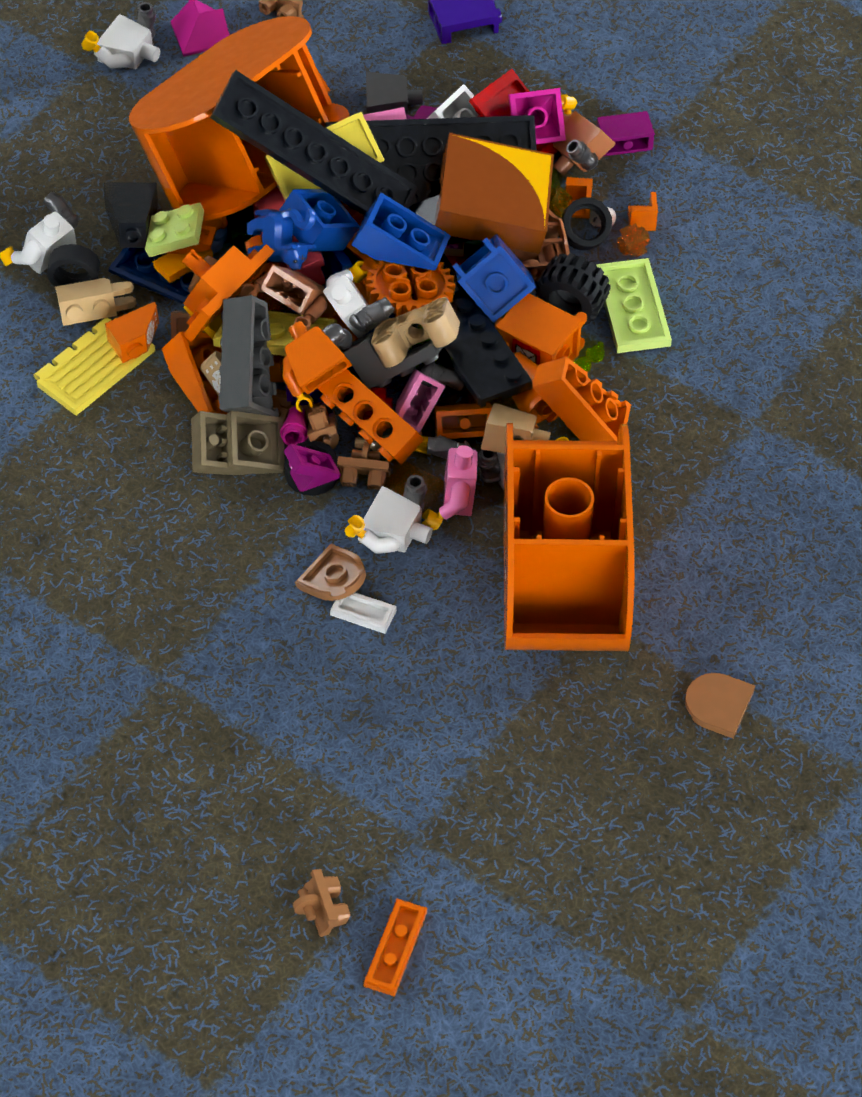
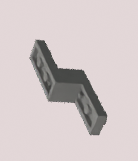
(371, 369)

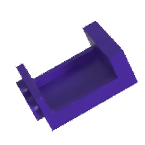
(460, 15)

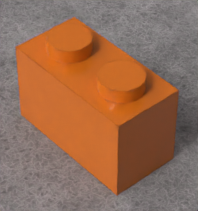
(461, 420)

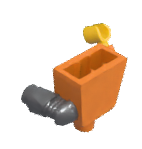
(314, 358)

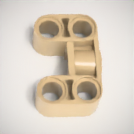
(397, 334)

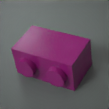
(629, 131)

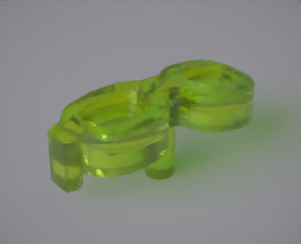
(593, 354)

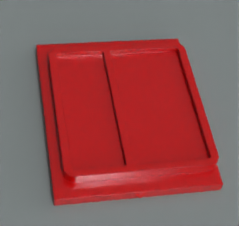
(495, 101)

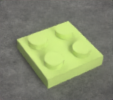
(174, 229)

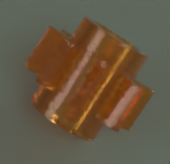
(633, 240)

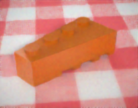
(579, 401)

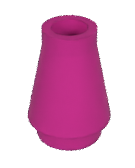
(294, 428)

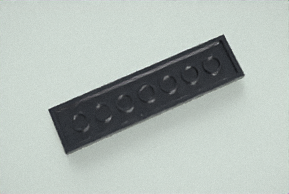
(307, 146)

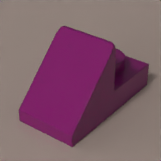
(310, 467)

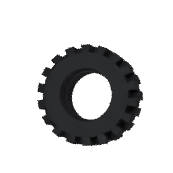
(574, 285)

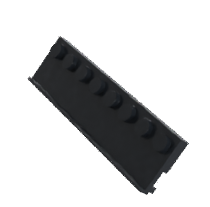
(481, 353)

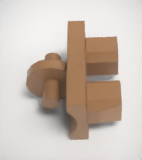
(283, 7)
(322, 425)
(364, 463)
(317, 903)

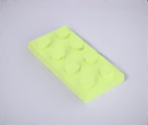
(635, 307)

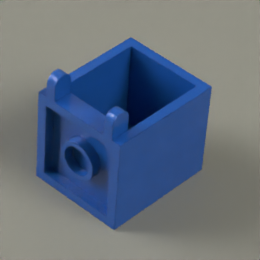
(494, 278)

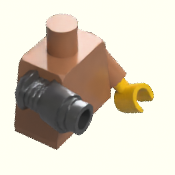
(584, 141)

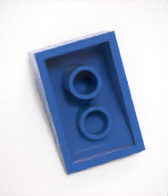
(400, 236)

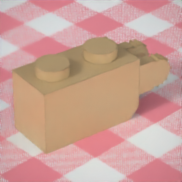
(93, 300)

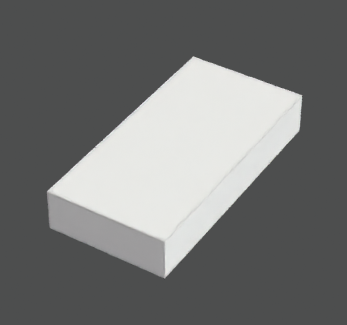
(364, 611)

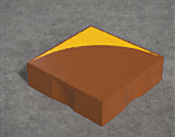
(494, 191)

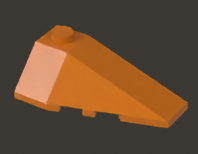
(184, 365)

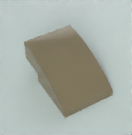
(237, 443)

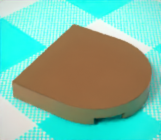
(333, 574)
(718, 702)

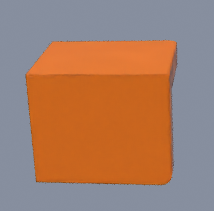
(577, 189)
(644, 215)

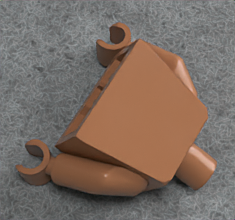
(293, 291)

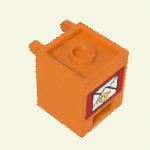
(542, 330)

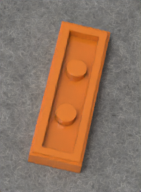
(395, 947)

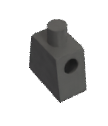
(390, 92)

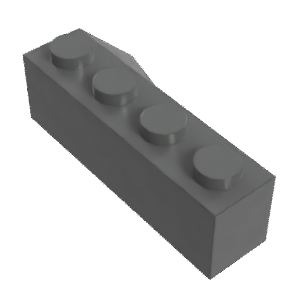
(246, 357)

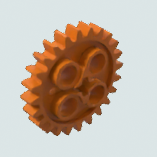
(391, 282)

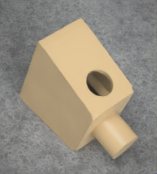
(523, 428)

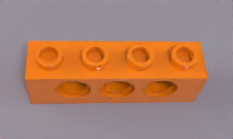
(403, 438)

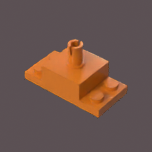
(219, 282)

